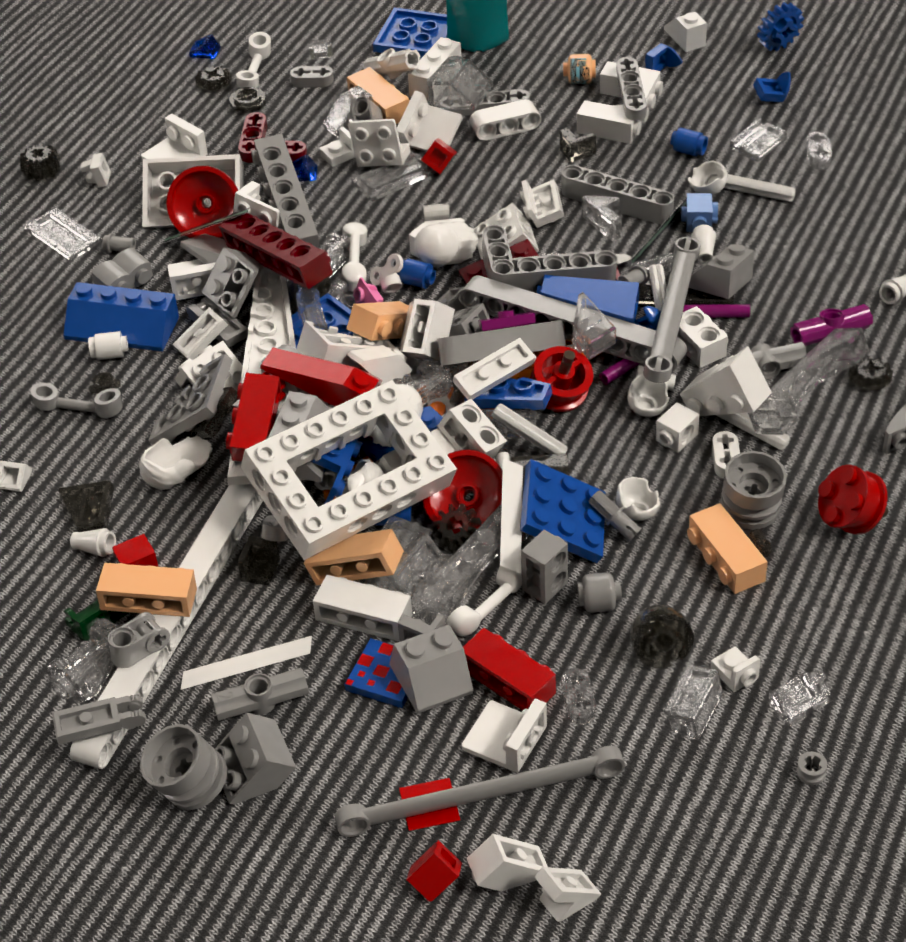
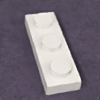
(494, 369)

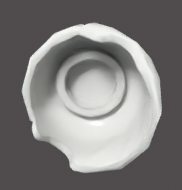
(709, 178)
(647, 397)
(637, 498)

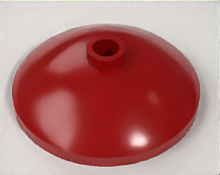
(187, 199)
(476, 475)

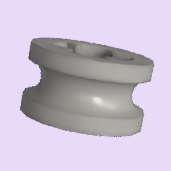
(812, 777)

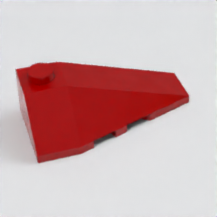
(320, 377)

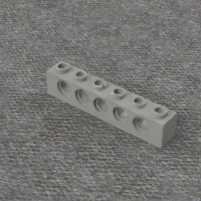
(284, 188)

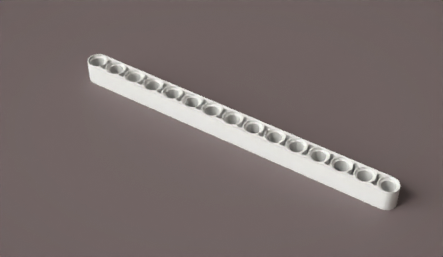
(207, 559)

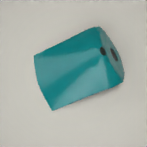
(477, 23)

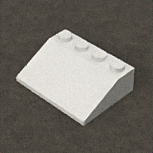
(161, 172)

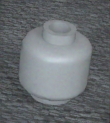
(598, 592)

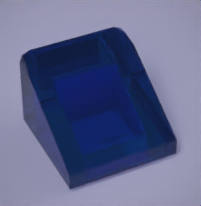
(205, 48)
(305, 168)

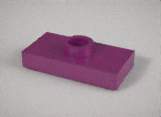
(506, 320)

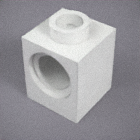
(677, 427)

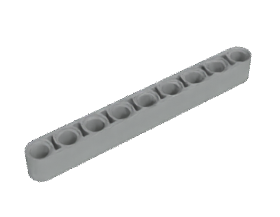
(632, 340)

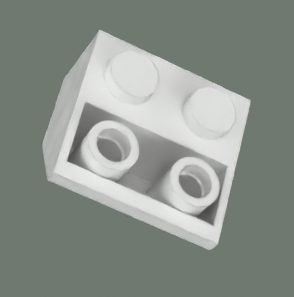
(423, 326)

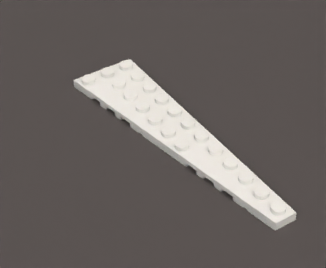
(268, 328)

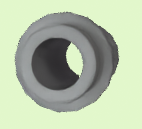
(117, 243)
(637, 274)

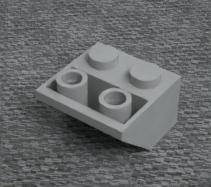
(231, 280)
(254, 758)

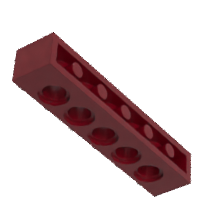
(277, 250)

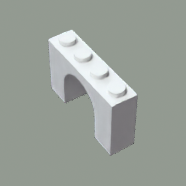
(610, 120)

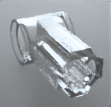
(310, 308)

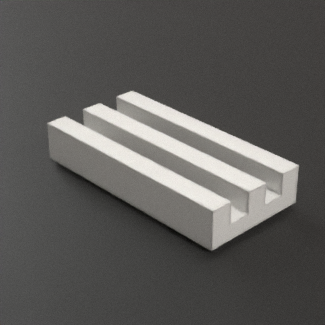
(196, 338)

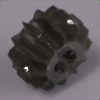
(40, 162)
(461, 516)

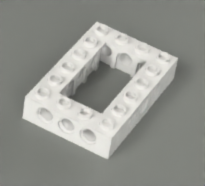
(314, 528)

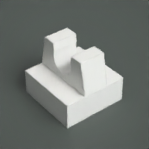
(99, 170)

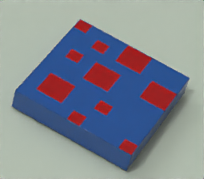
(375, 677)

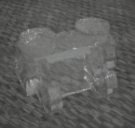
(800, 694)

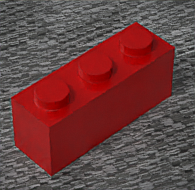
(255, 413)
(508, 670)

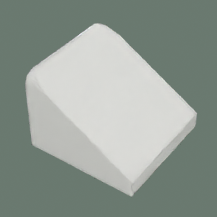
(14, 475)

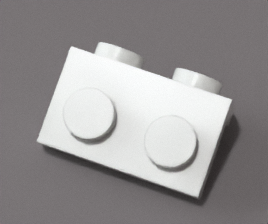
(542, 203)

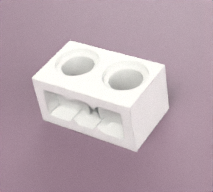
(703, 337)
(471, 429)

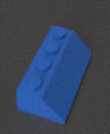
(139, 314)

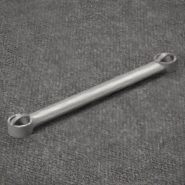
(685, 253)
(479, 791)

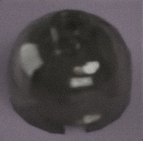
(661, 636)

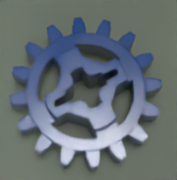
(780, 26)

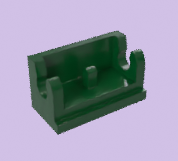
(83, 620)

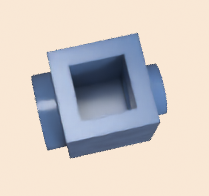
(699, 211)

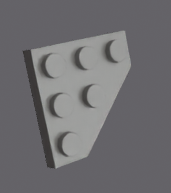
(194, 402)

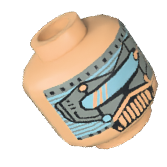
(580, 68)

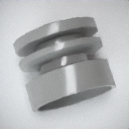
(753, 489)
(183, 767)

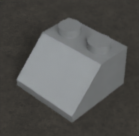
(724, 272)
(432, 668)

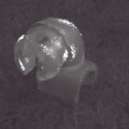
(337, 291)

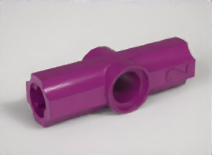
(818, 328)

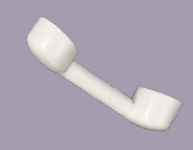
(259, 50)
(353, 269)
(466, 620)

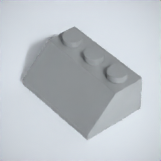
(295, 410)

